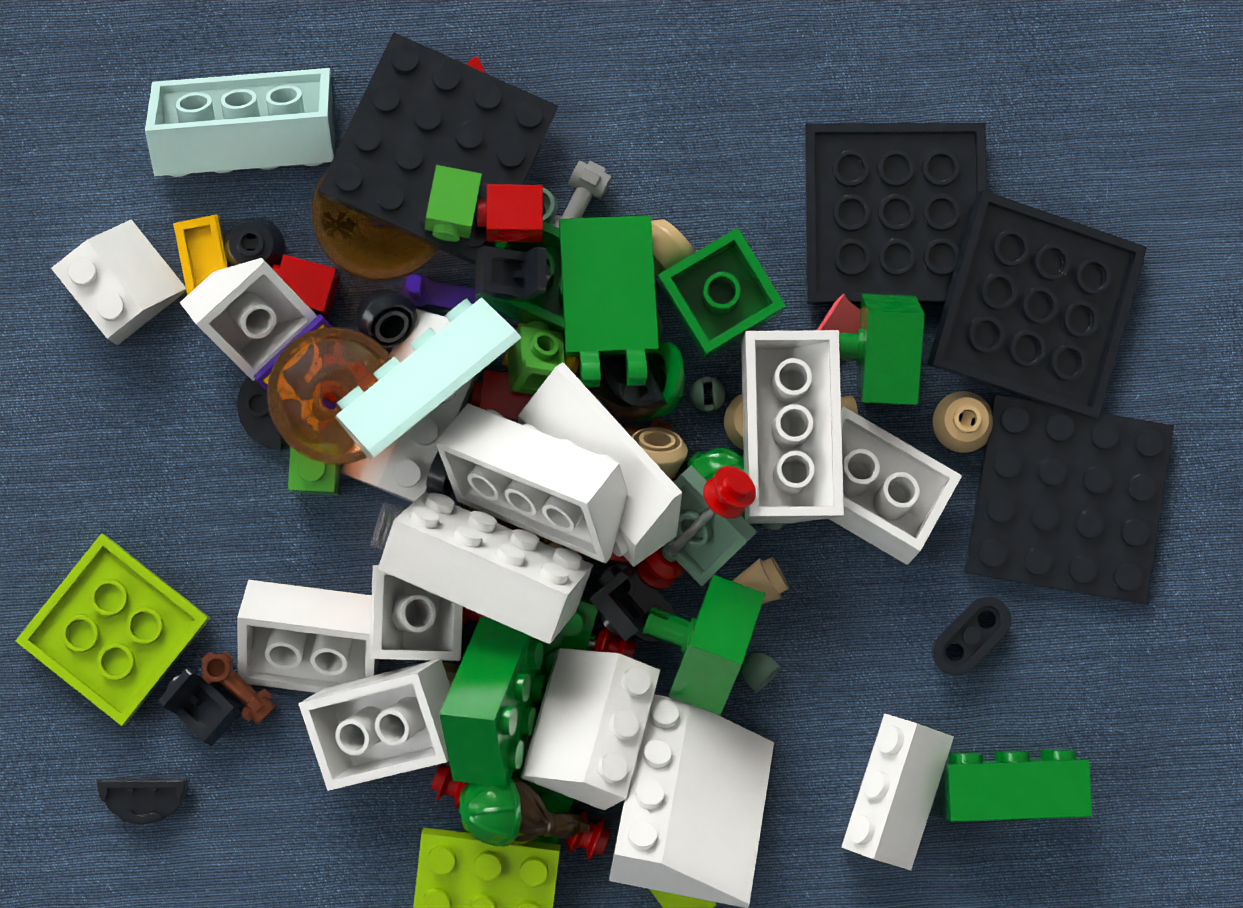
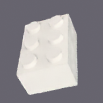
(378, 724)

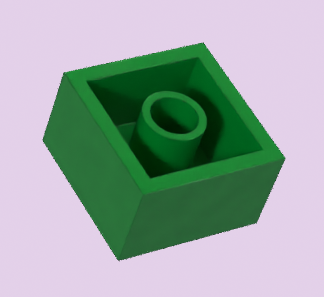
(721, 293)
(887, 348)
(711, 642)

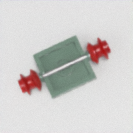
(707, 527)

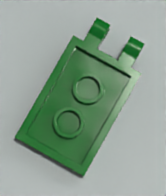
(608, 293)

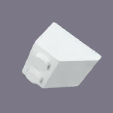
(119, 280)
(248, 313)
(412, 622)

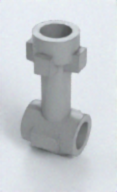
(589, 181)

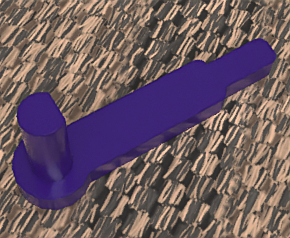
(435, 294)

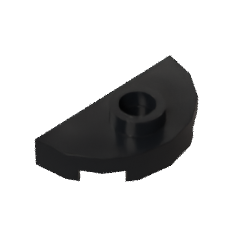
(643, 396)
(255, 415)
(143, 799)

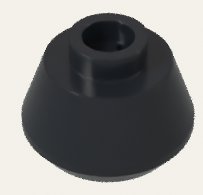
(267, 245)
(386, 317)

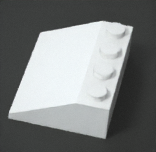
(693, 806)

